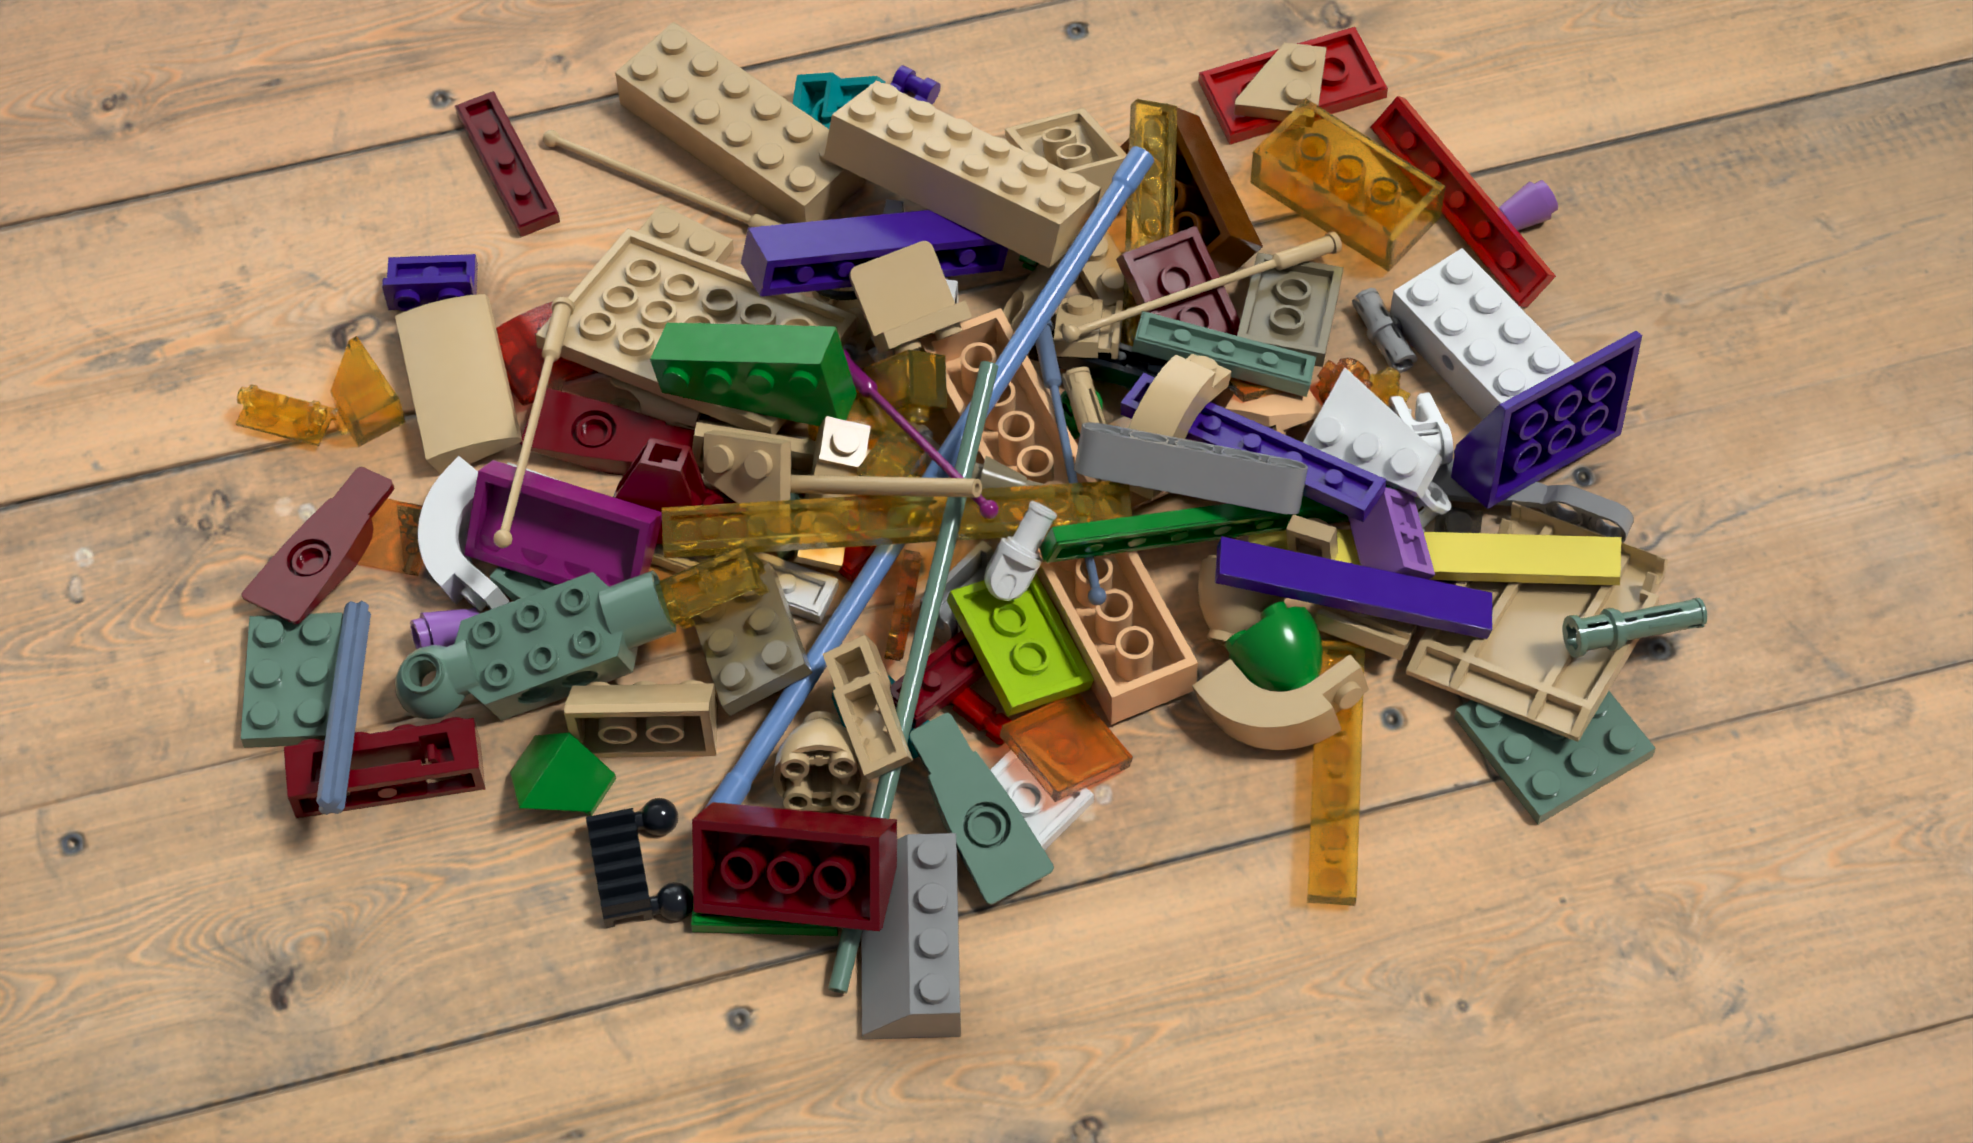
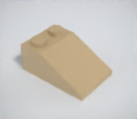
(1073, 144)

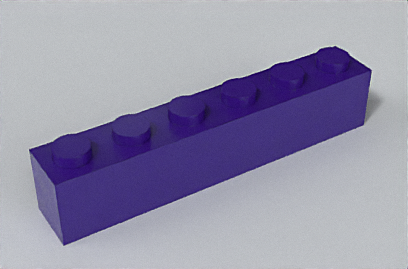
(824, 251)

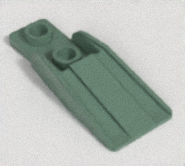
(974, 805)

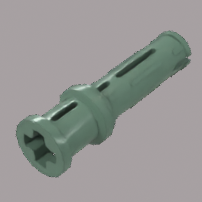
(1615, 628)

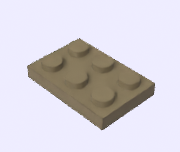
(1292, 307)
(752, 646)

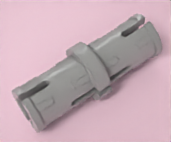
(1384, 330)

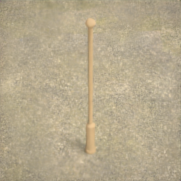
(552, 138)
(1328, 244)
(562, 309)

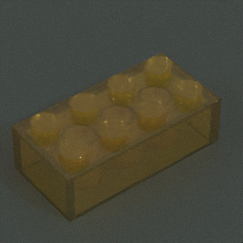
(1347, 184)

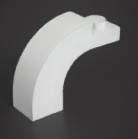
(444, 536)

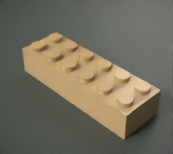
(735, 126)
(961, 172)

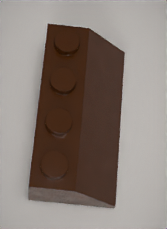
(1208, 198)

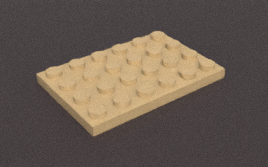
(650, 283)

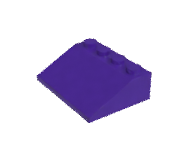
(1548, 424)

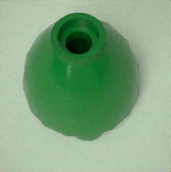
(1279, 650)

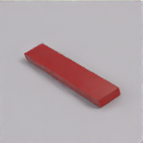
(1466, 203)

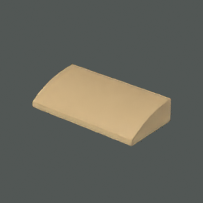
(458, 380)

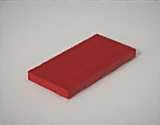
(1347, 82)

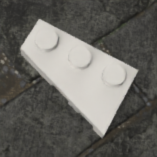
(1372, 437)

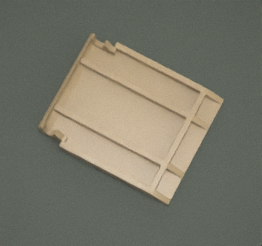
(1524, 659)

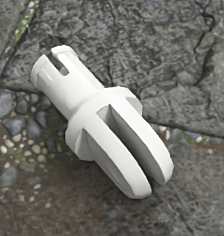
(1018, 556)

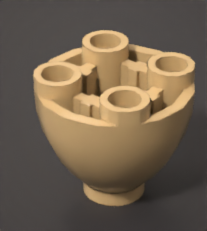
(1228, 607)
(819, 767)

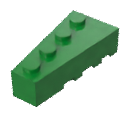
(757, 369)

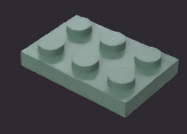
(289, 679)

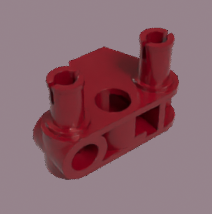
(666, 477)

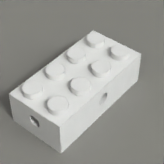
(1474, 333)

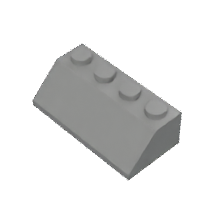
(914, 958)

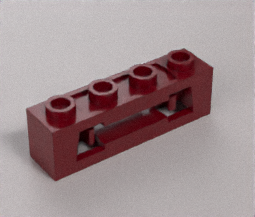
(389, 766)

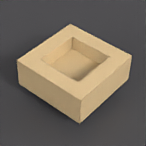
(1312, 537)

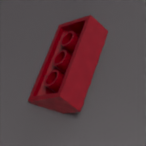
(793, 865)

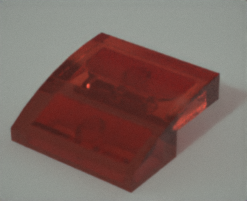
(525, 361)

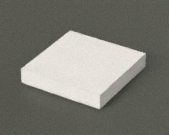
(1041, 813)

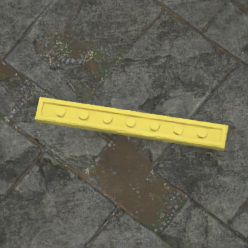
(1501, 556)

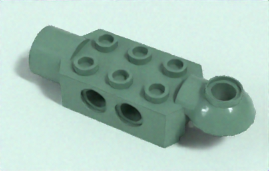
(538, 647)

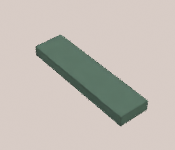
(1245, 357)

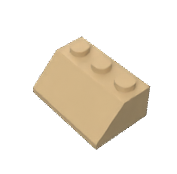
(644, 719)

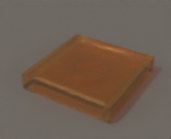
(1066, 746)

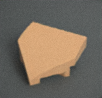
(1278, 410)

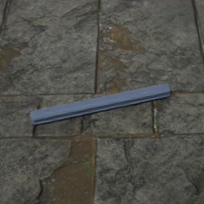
(343, 708)

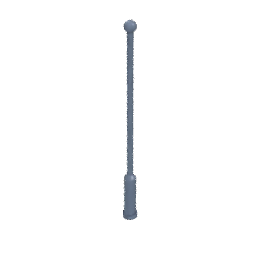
(1052, 381)

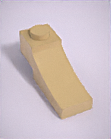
(837, 452)
(867, 706)

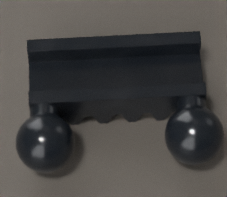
(621, 866)

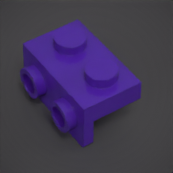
(428, 279)

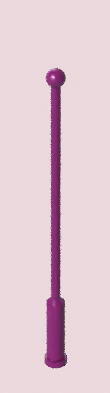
(868, 389)

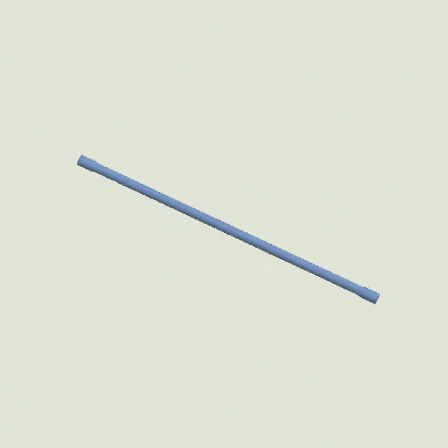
(1124, 183)

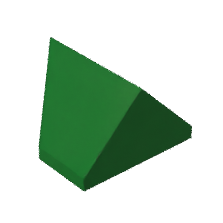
(560, 775)

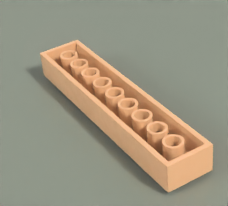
(1131, 637)

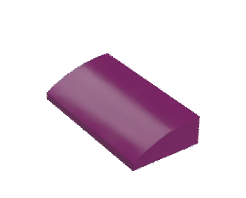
(560, 529)

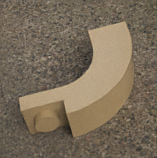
(1177, 399)
(1280, 718)

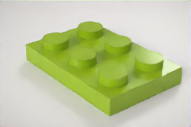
(1020, 645)

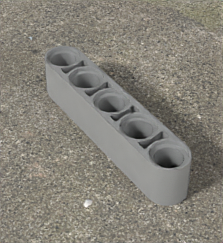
(1190, 468)

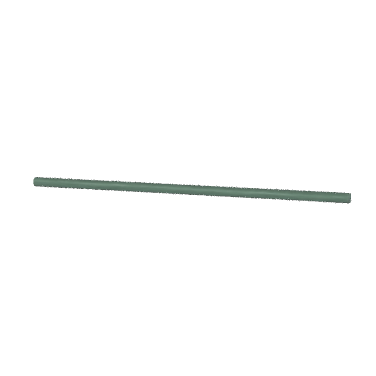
(924, 634)

